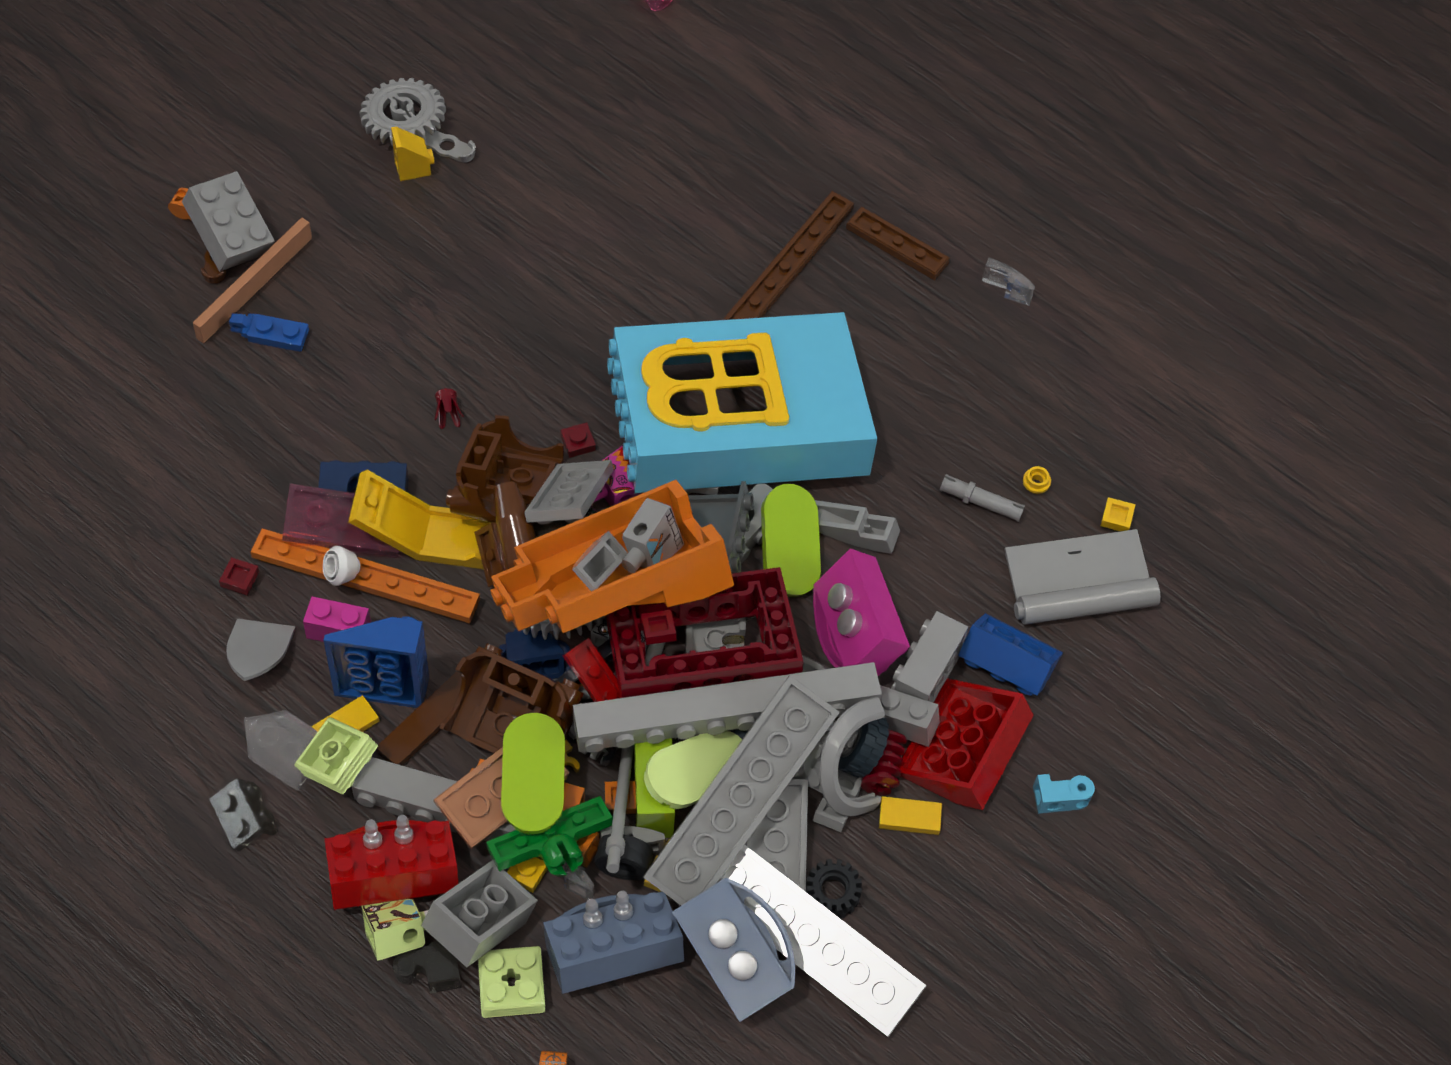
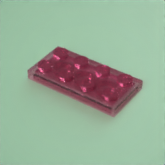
(322, 519)

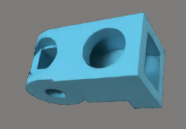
(1062, 795)

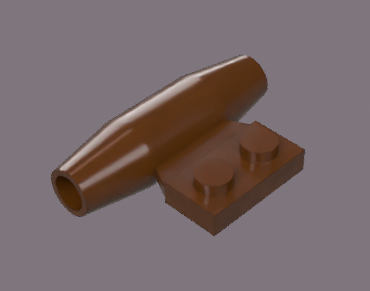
(511, 529)

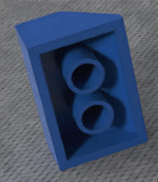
(1009, 654)

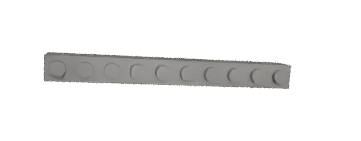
(710, 708)

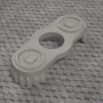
(461, 152)

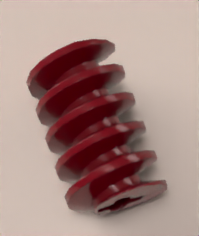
(885, 774)

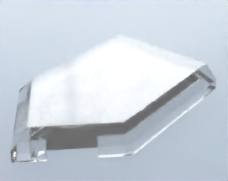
(277, 743)

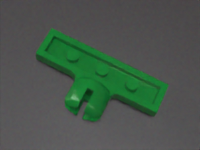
(556, 844)

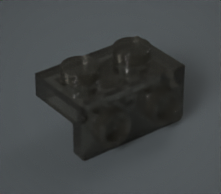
(242, 813)

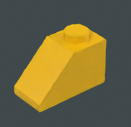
(411, 155)

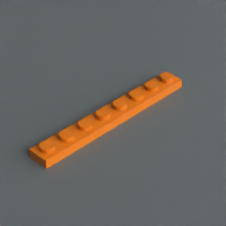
(372, 577)

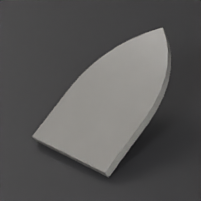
(257, 647)

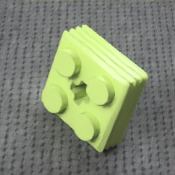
(336, 755)
(504, 1000)

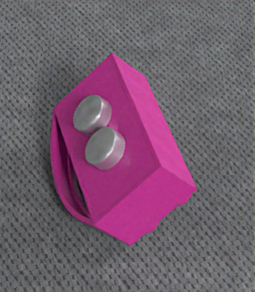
(857, 614)

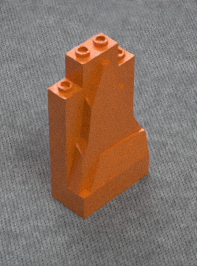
(547, 587)

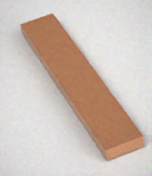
(252, 280)

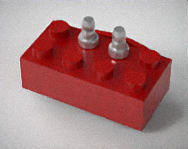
(391, 862)

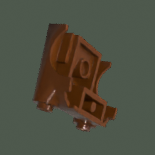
(494, 458)
(498, 692)

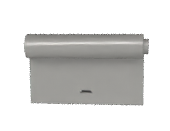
(1080, 577)

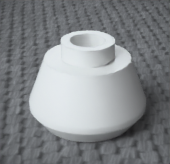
(340, 565)

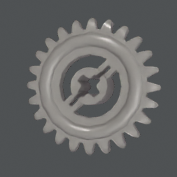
(401, 93)

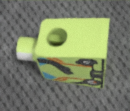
(393, 927)

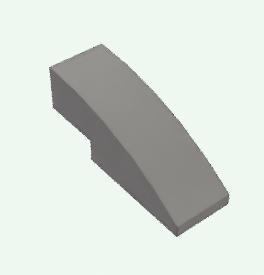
(857, 526)
(599, 561)

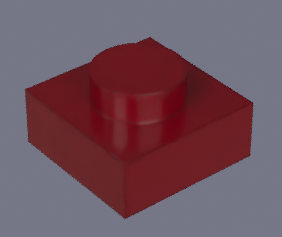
(578, 440)
(239, 576)
(658, 627)

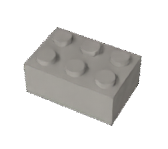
(228, 221)
(931, 658)
(479, 913)

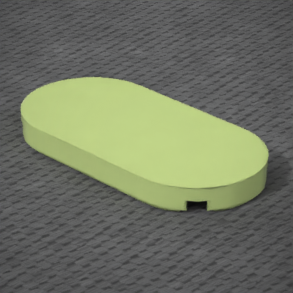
(686, 769)

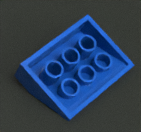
(380, 661)

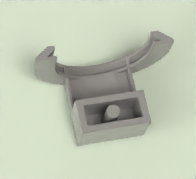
(822, 763)

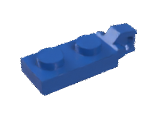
(270, 330)

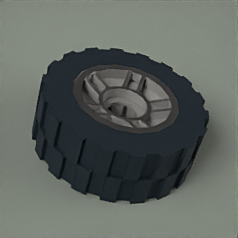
(864, 748)

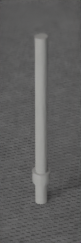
(615, 843)

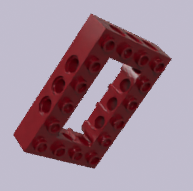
(753, 594)

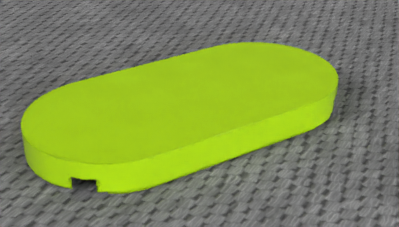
(791, 537)
(533, 773)

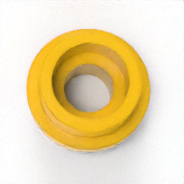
(1040, 474)

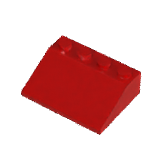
(971, 743)

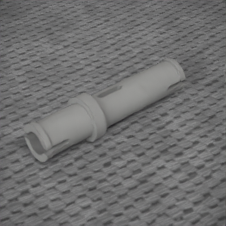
(982, 497)

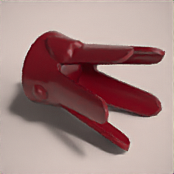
(447, 402)

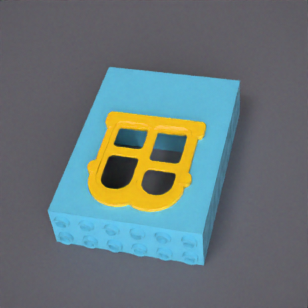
(812, 391)

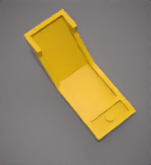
(414, 526)

